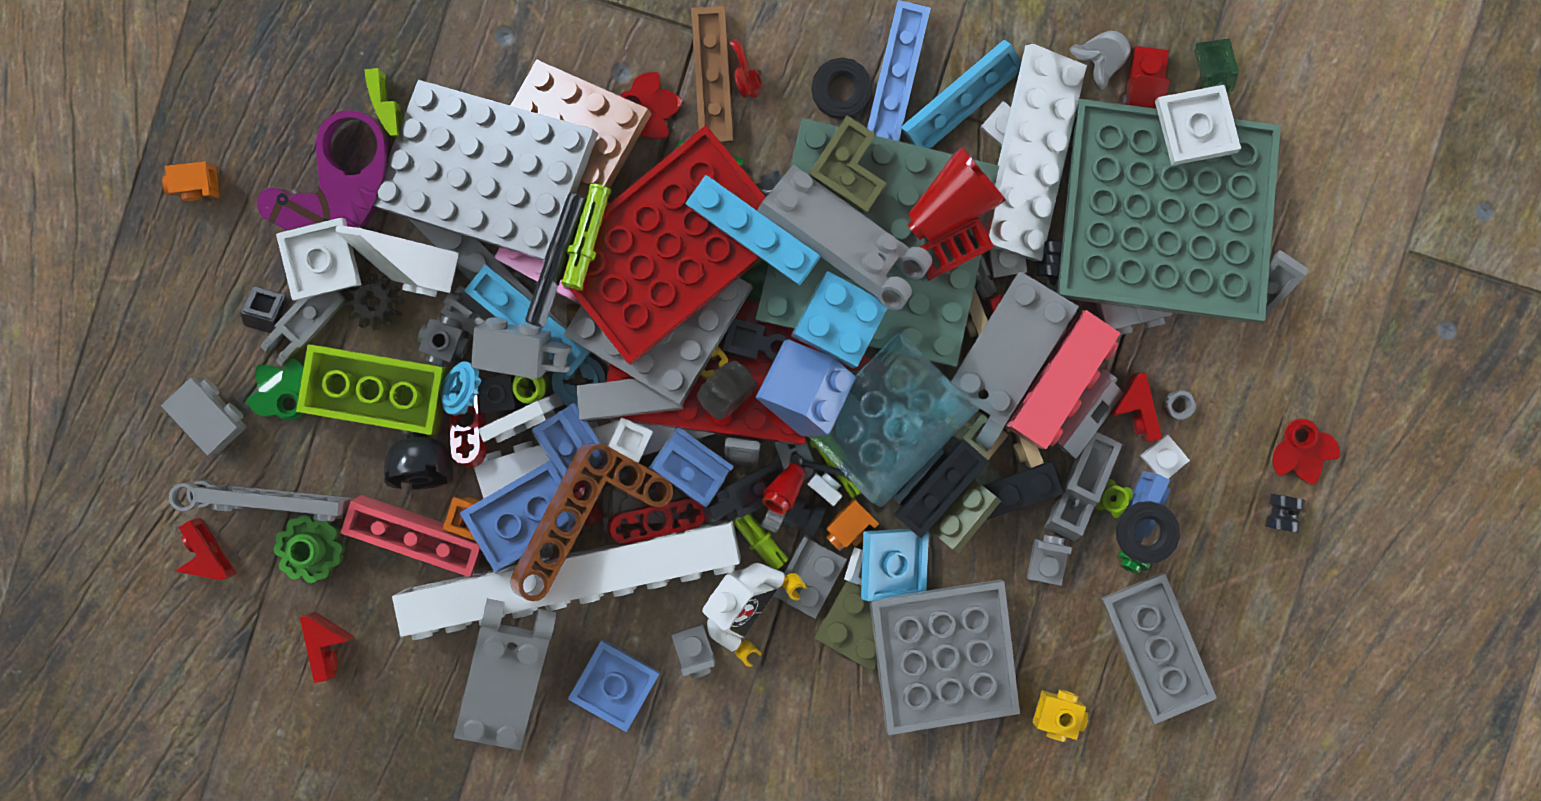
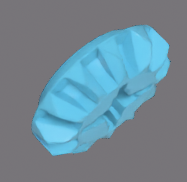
(460, 388)
(568, 393)

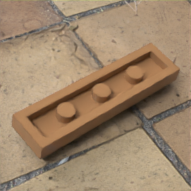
(712, 71)

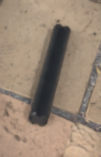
(555, 260)

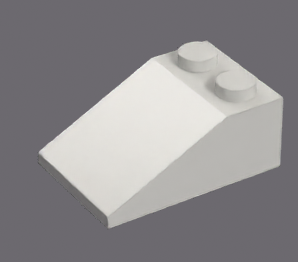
(417, 265)

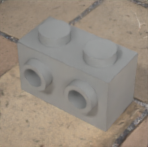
(205, 415)

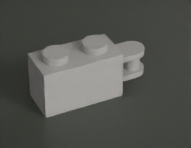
(517, 349)

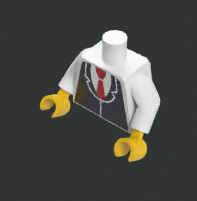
(740, 602)

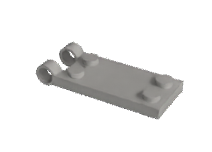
(844, 237)
(1012, 350)
(235, 497)
(503, 679)

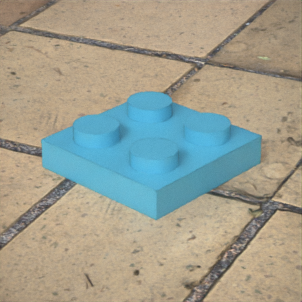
(893, 563)

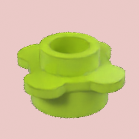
(1122, 494)

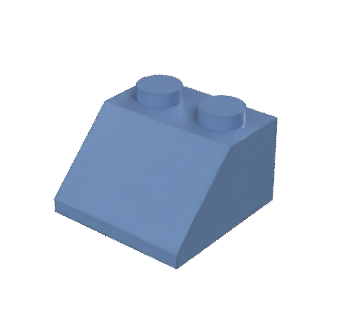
(806, 389)

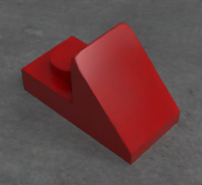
(1147, 76)
(1138, 398)
(210, 558)
(318, 635)

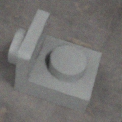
(1048, 560)
(694, 651)

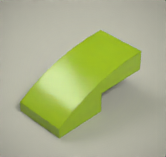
(387, 111)

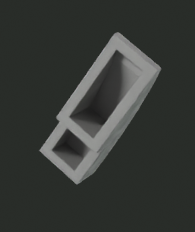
(1083, 487)

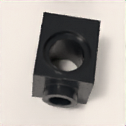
(497, 394)

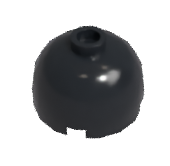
(418, 462)

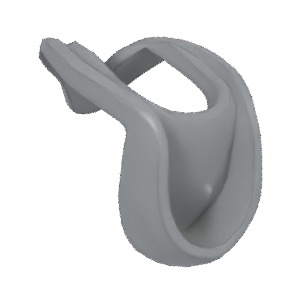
(1108, 53)

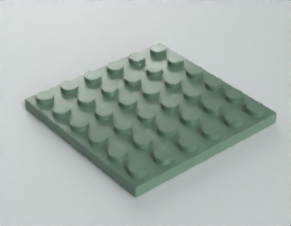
(1163, 233)
(937, 308)

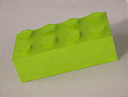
(372, 389)

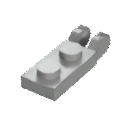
(303, 323)

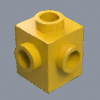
(1050, 709)

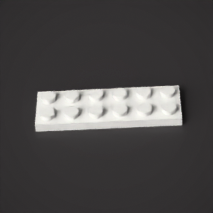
(1034, 151)

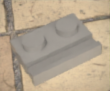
(818, 570)

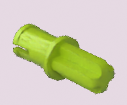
(761, 541)

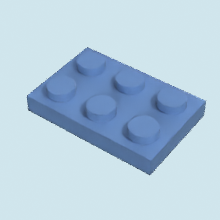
(510, 516)

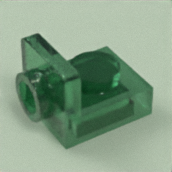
(1216, 64)

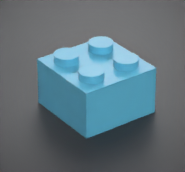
(840, 319)

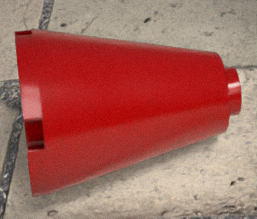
(954, 198)

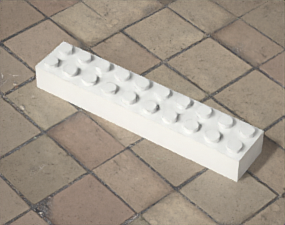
(582, 577)

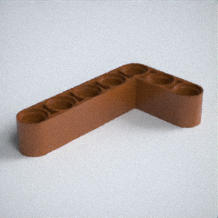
(578, 510)

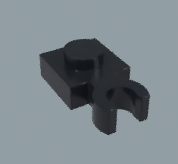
(748, 339)

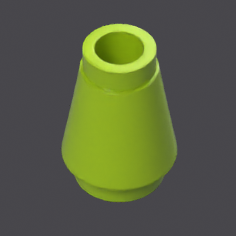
(526, 391)

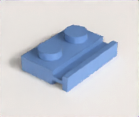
(563, 436)
(691, 467)

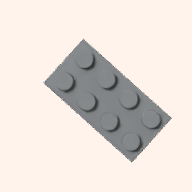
(1158, 648)

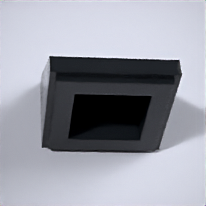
(262, 309)

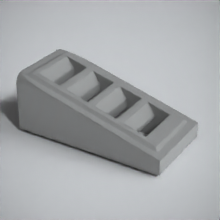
(742, 451)

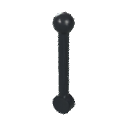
(798, 459)

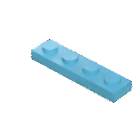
(963, 96)
(753, 230)
(510, 304)

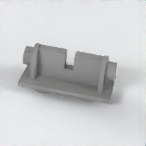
(465, 310)

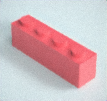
(1063, 379)
(410, 535)

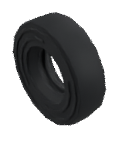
(841, 67)
(1126, 532)

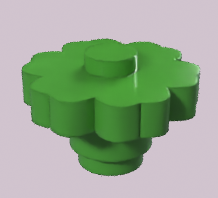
(309, 548)

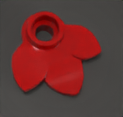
(747, 80)
(659, 102)
(1304, 456)

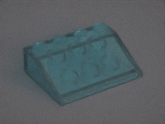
(894, 420)

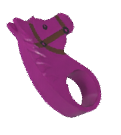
(339, 191)

